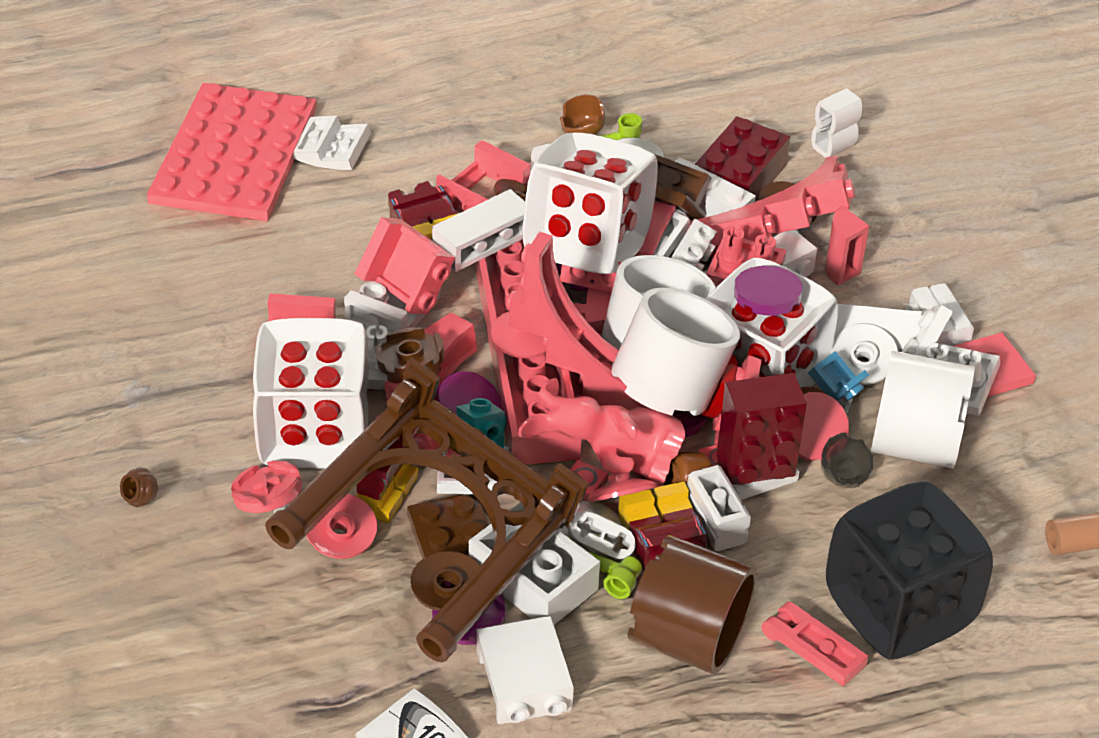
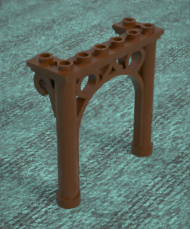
(414, 411)

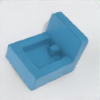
(837, 378)

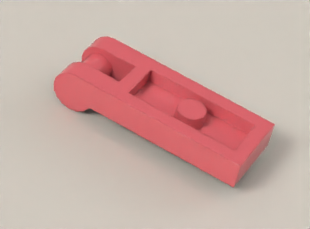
(815, 643)

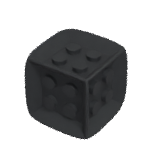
(908, 569)

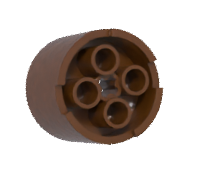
(692, 604)

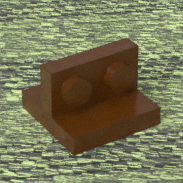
(681, 187)

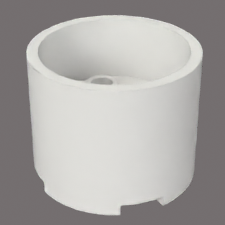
(642, 274)
(675, 351)
(923, 409)

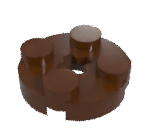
(392, 354)

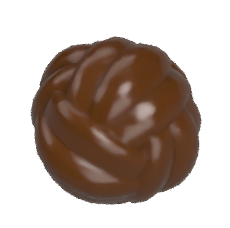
(138, 487)

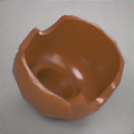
(583, 115)

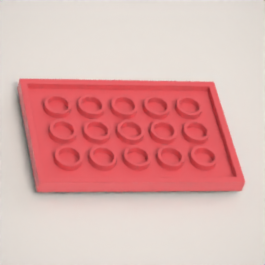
(232, 152)

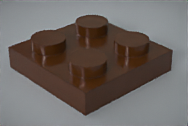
(446, 523)

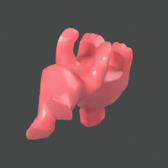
(620, 438)

